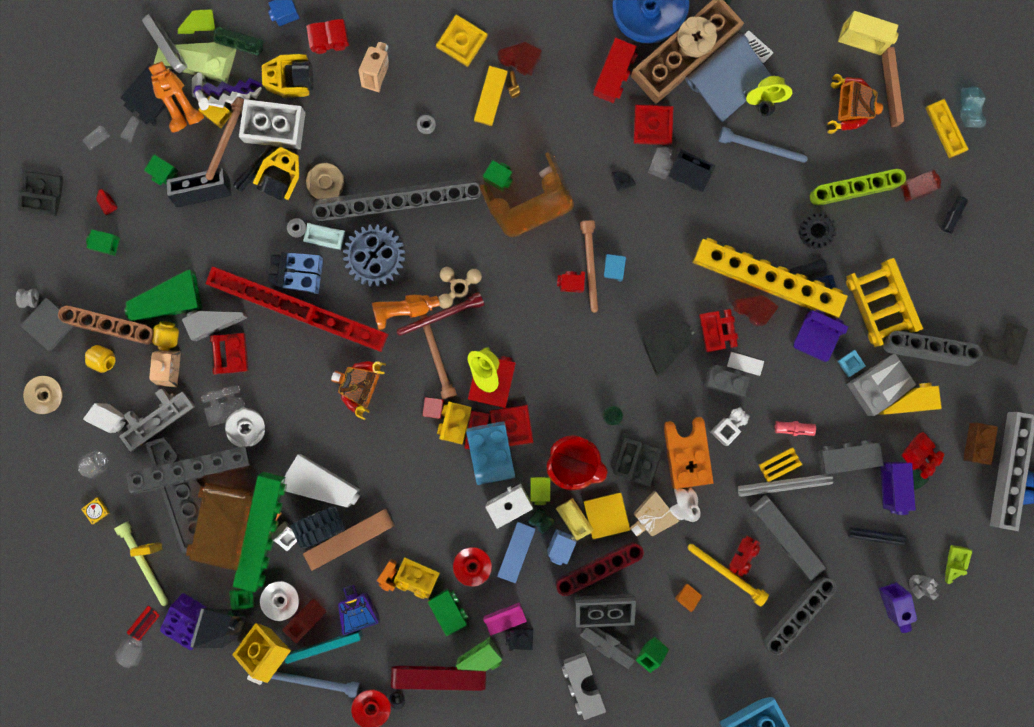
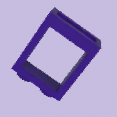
(898, 487)

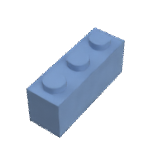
(561, 547)

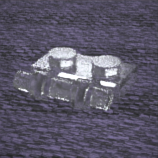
(219, 413)

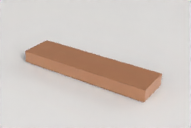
(892, 87)

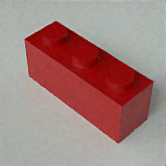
(615, 71)

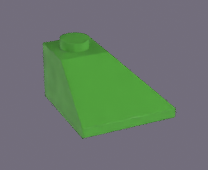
(481, 657)

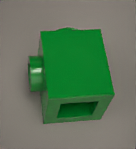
(160, 170)
(498, 175)
(102, 242)
(652, 654)

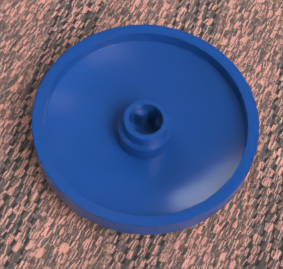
(650, 19)

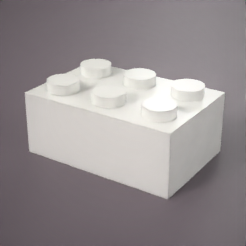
(272, 124)

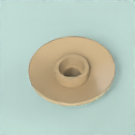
(34, 394)

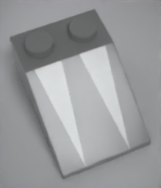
(881, 385)

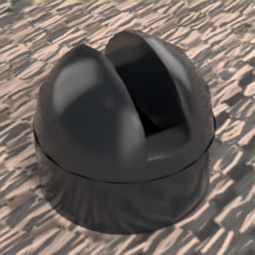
(766, 108)
(392, 699)

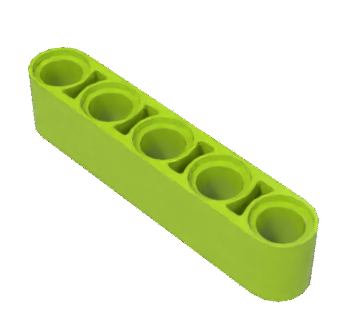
(865, 183)

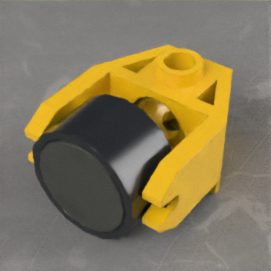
(275, 80)
(272, 185)

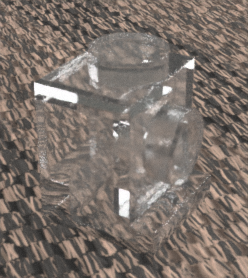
(661, 162)

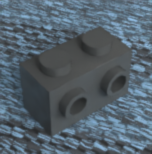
(728, 382)

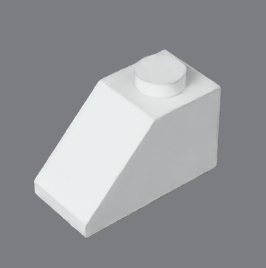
(105, 417)

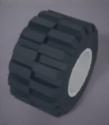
(318, 527)

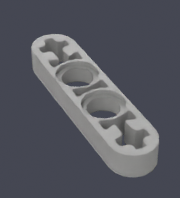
(164, 43)

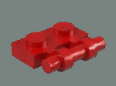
(713, 331)
(918, 451)

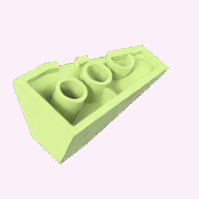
(209, 59)

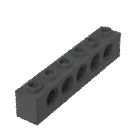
(187, 470)

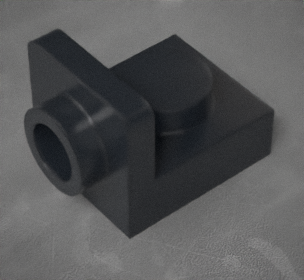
(520, 639)

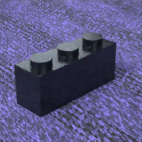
(198, 189)

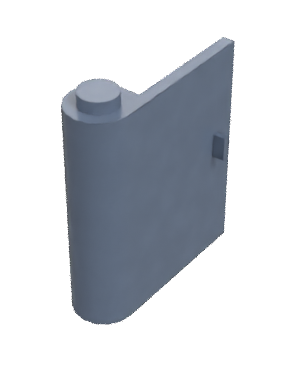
(728, 76)

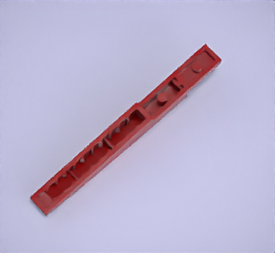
(296, 309)

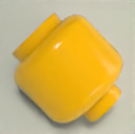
(165, 335)
(100, 358)

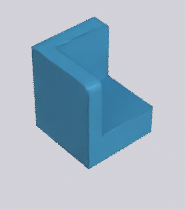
(614, 267)

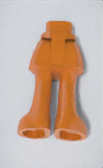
(166, 84)
(412, 305)

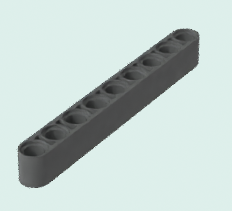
(389, 205)

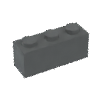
(850, 457)

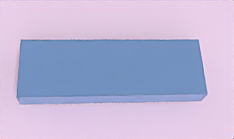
(516, 552)

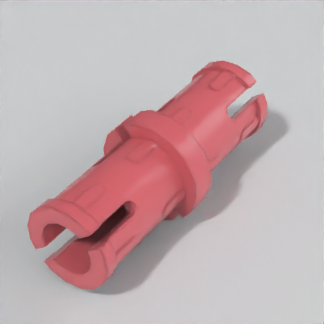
(795, 428)

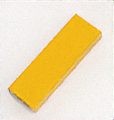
(490, 96)
(946, 128)

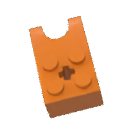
(691, 448)

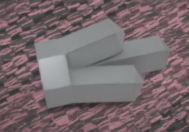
(923, 585)

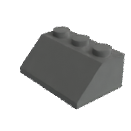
(604, 610)

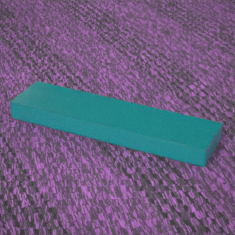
(324, 646)

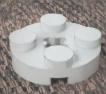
(245, 438)

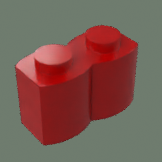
(327, 36)

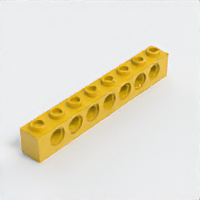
(835, 296)

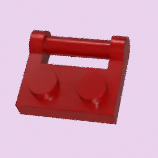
(235, 353)

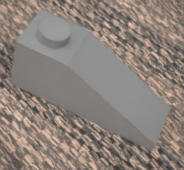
(205, 323)

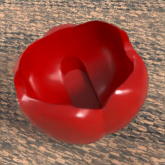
(575, 463)

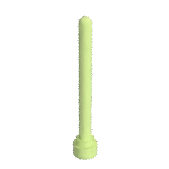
(124, 530)

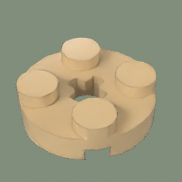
(692, 26)

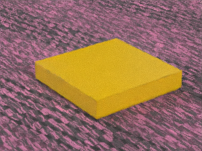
(461, 40)
(607, 515)

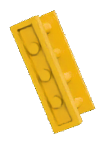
(898, 289)

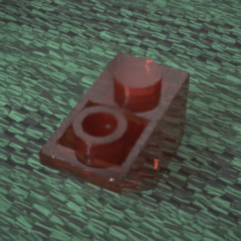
(521, 56)
(921, 185)
(757, 308)
(304, 620)

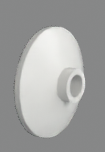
(270, 604)

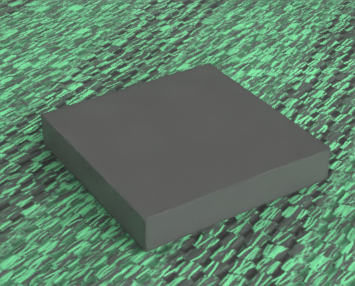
(45, 325)

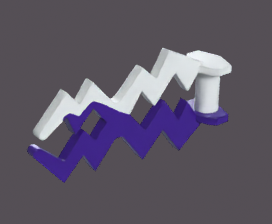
(235, 92)

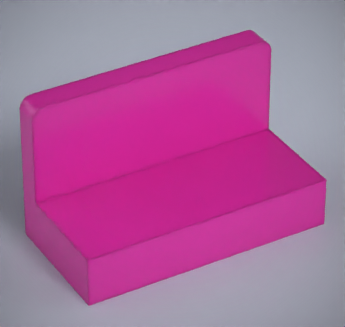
(505, 618)

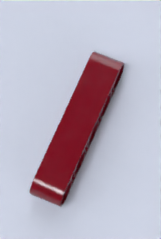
(592, 576)
(437, 678)

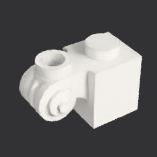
(728, 429)

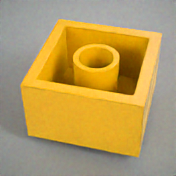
(261, 652)

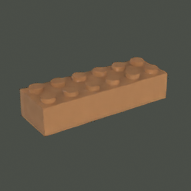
(670, 65)

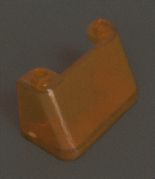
(220, 525)

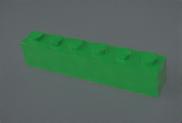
(259, 531)

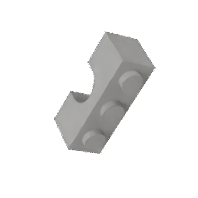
(589, 702)

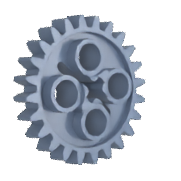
(360, 245)

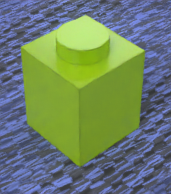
(540, 490)

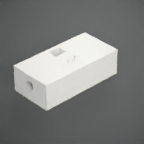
(509, 505)

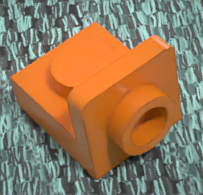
(389, 571)

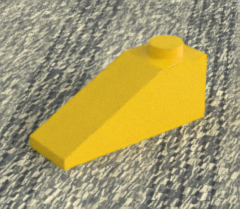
(916, 399)

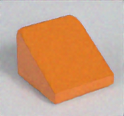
(688, 597)

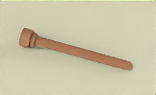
(237, 108)
(587, 229)
(447, 389)

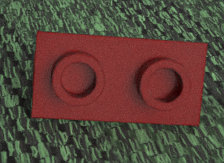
(742, 563)

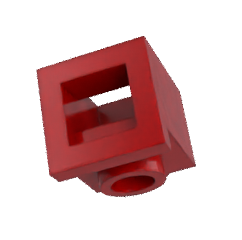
(571, 282)

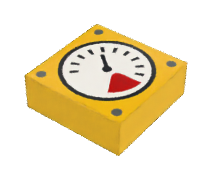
(95, 510)

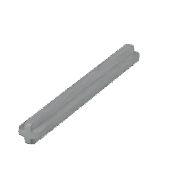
(783, 485)

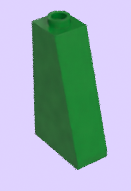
(167, 299)

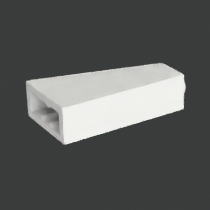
(316, 482)

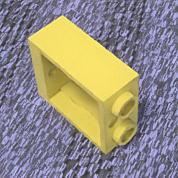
(868, 33)

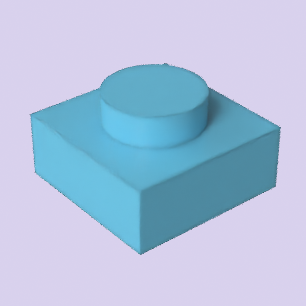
(851, 363)

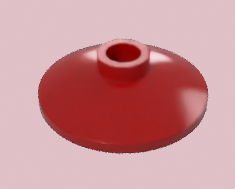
(469, 576)
(371, 718)

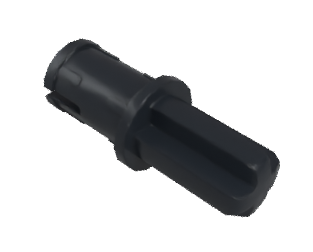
(954, 214)

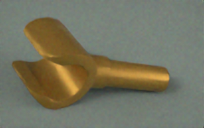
(514, 91)

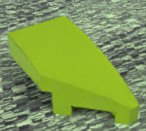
(197, 21)
(957, 562)

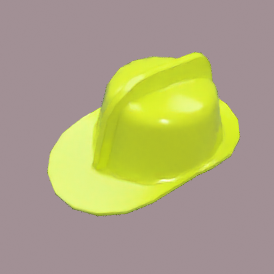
(770, 89)
(484, 369)

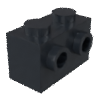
(691, 170)

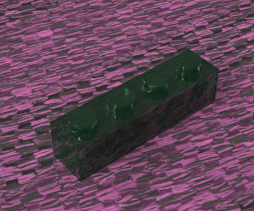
(238, 41)

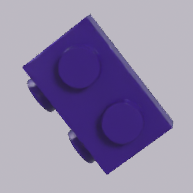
(819, 335)
(182, 620)

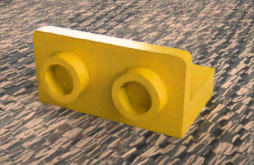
(454, 423)
(416, 578)

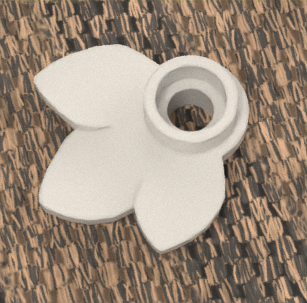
(687, 505)

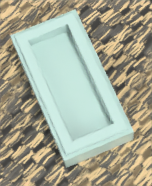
(324, 236)

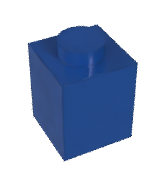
(283, 11)

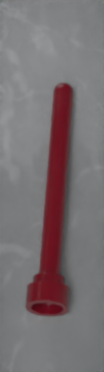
(474, 301)

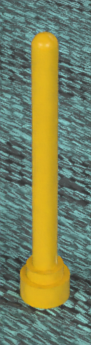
(758, 596)

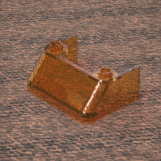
(536, 211)

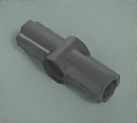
(609, 645)

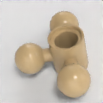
(447, 275)

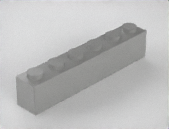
(1013, 471)

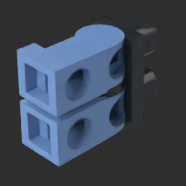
(290, 271)

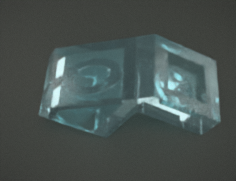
(971, 107)

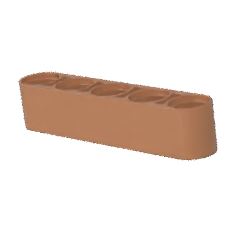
(99, 320)
(348, 539)

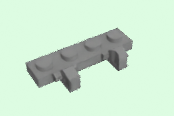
(145, 428)

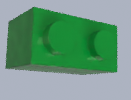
(448, 611)

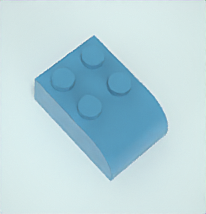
(490, 453)
(758, 714)

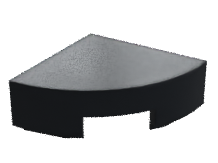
(622, 181)

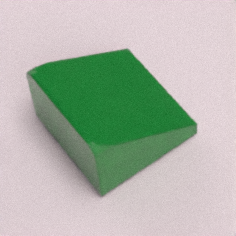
(241, 599)

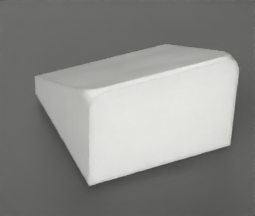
(198, 79)
(284, 536)

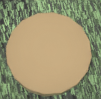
(325, 181)

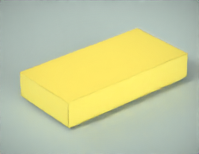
(574, 519)

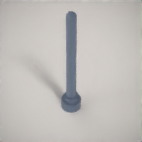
(727, 135)
(350, 689)

